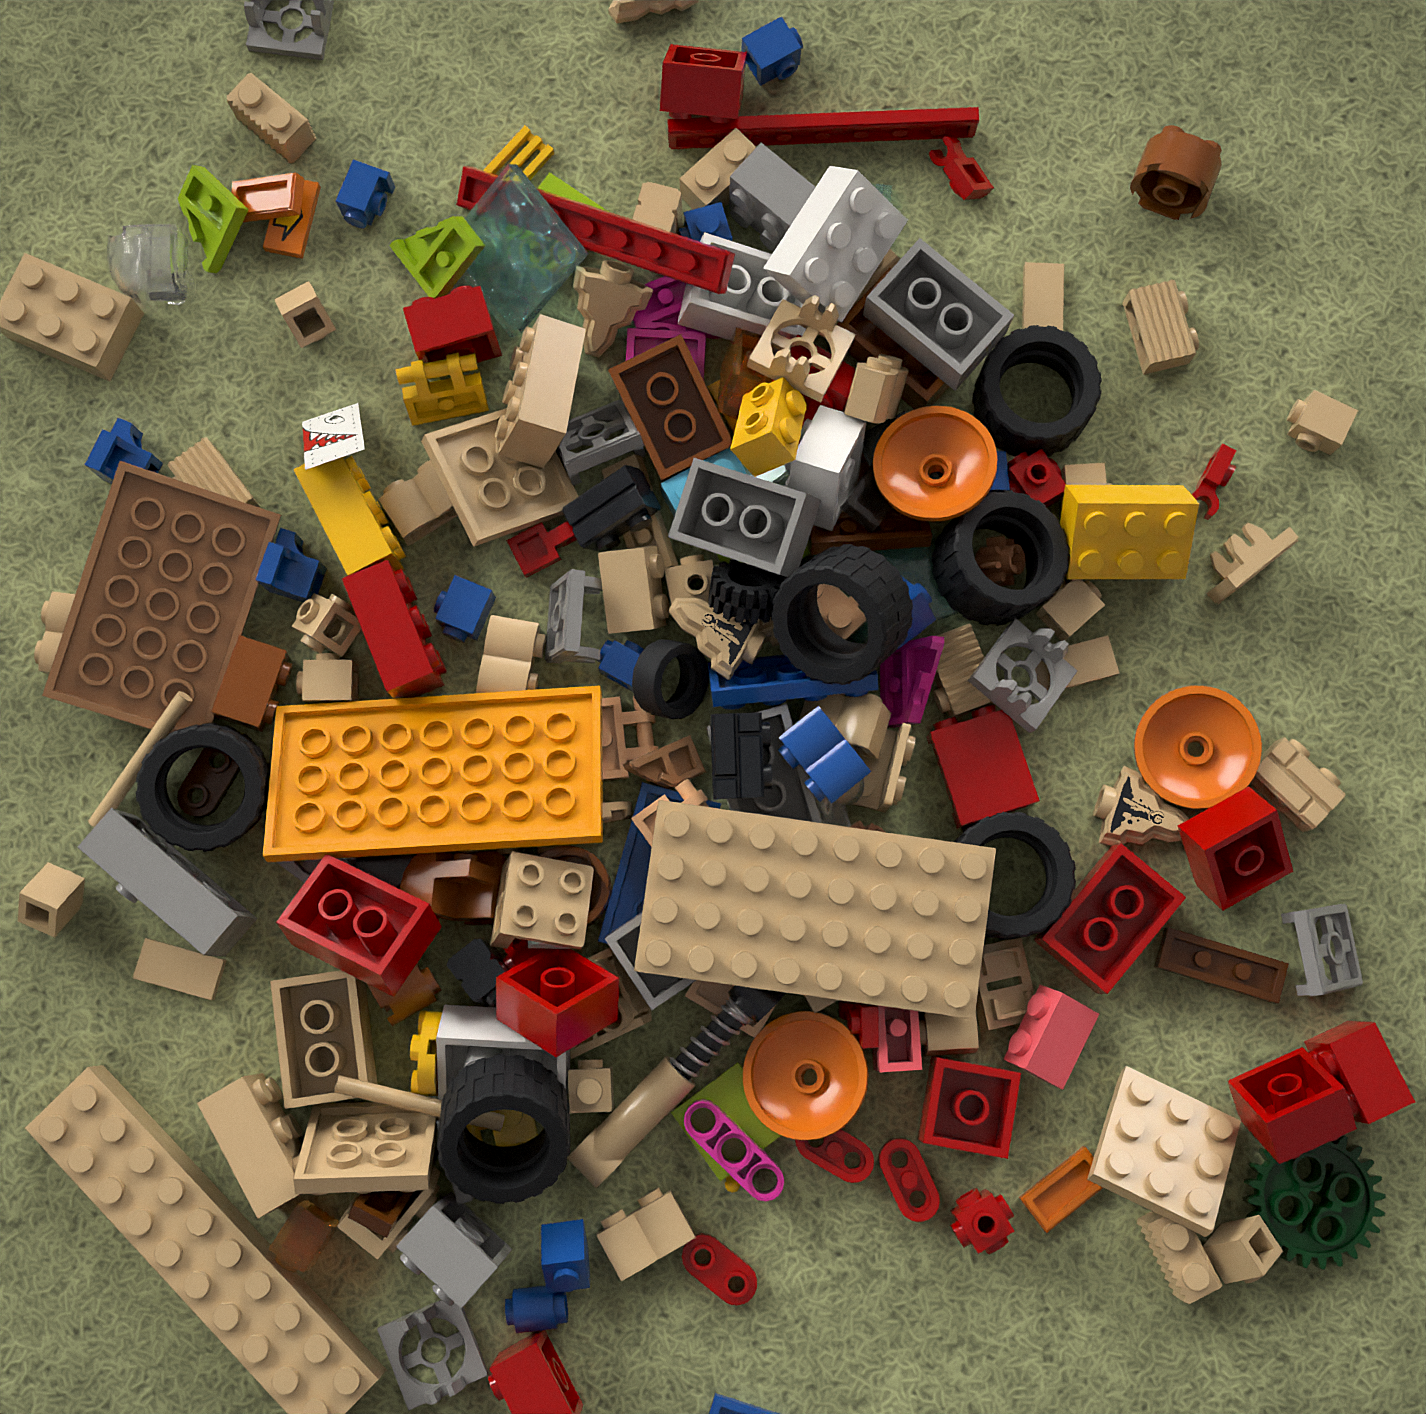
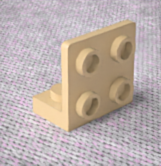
(884, 784)
(542, 901)
(376, 1243)

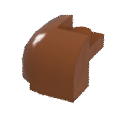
(456, 884)

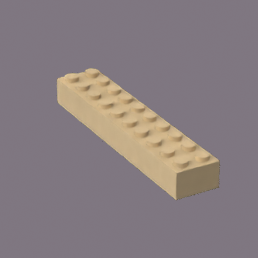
(204, 1247)

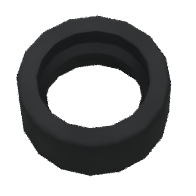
(649, 673)

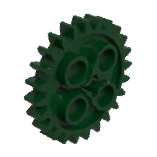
(1349, 1216)

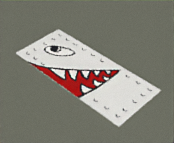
(332, 436)

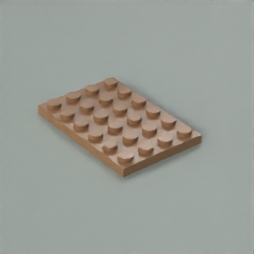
(160, 599)

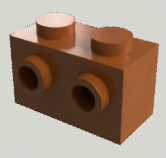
(252, 684)

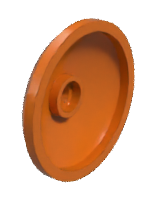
(931, 442)
(1214, 721)
(777, 1068)

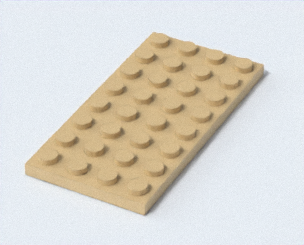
(815, 909)

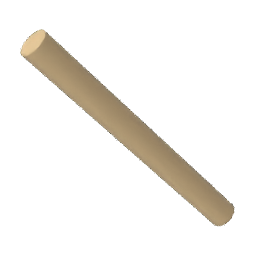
(129, 774)
(407, 1100)

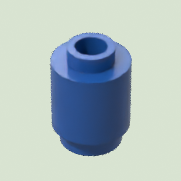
(536, 1309)

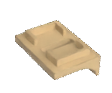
(1008, 1004)

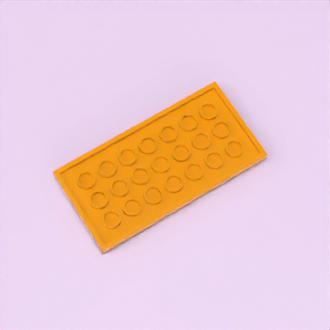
(436, 774)

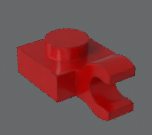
(964, 173)
(1217, 472)
(537, 548)
(862, 1021)

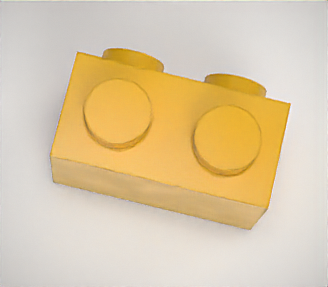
(769, 426)

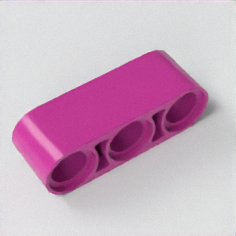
(744, 1168)

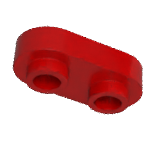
(832, 1152)
(909, 1178)
(718, 1271)

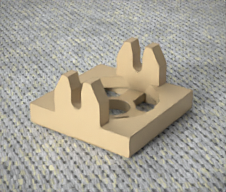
(794, 370)
(1247, 560)

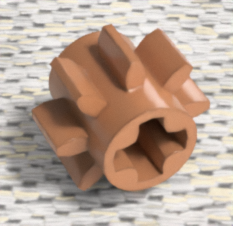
(1001, 560)

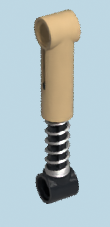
(666, 1086)

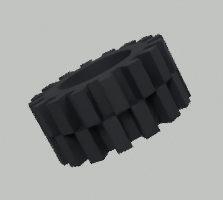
(743, 591)

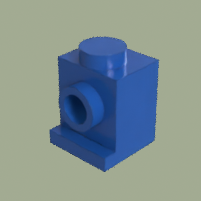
(364, 194)
(619, 661)

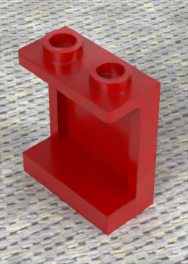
(982, 765)

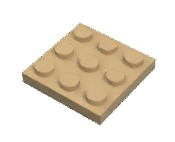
(490, 490)
(365, 1149)
(1165, 1151)

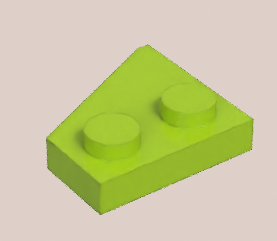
(212, 215)
(439, 254)

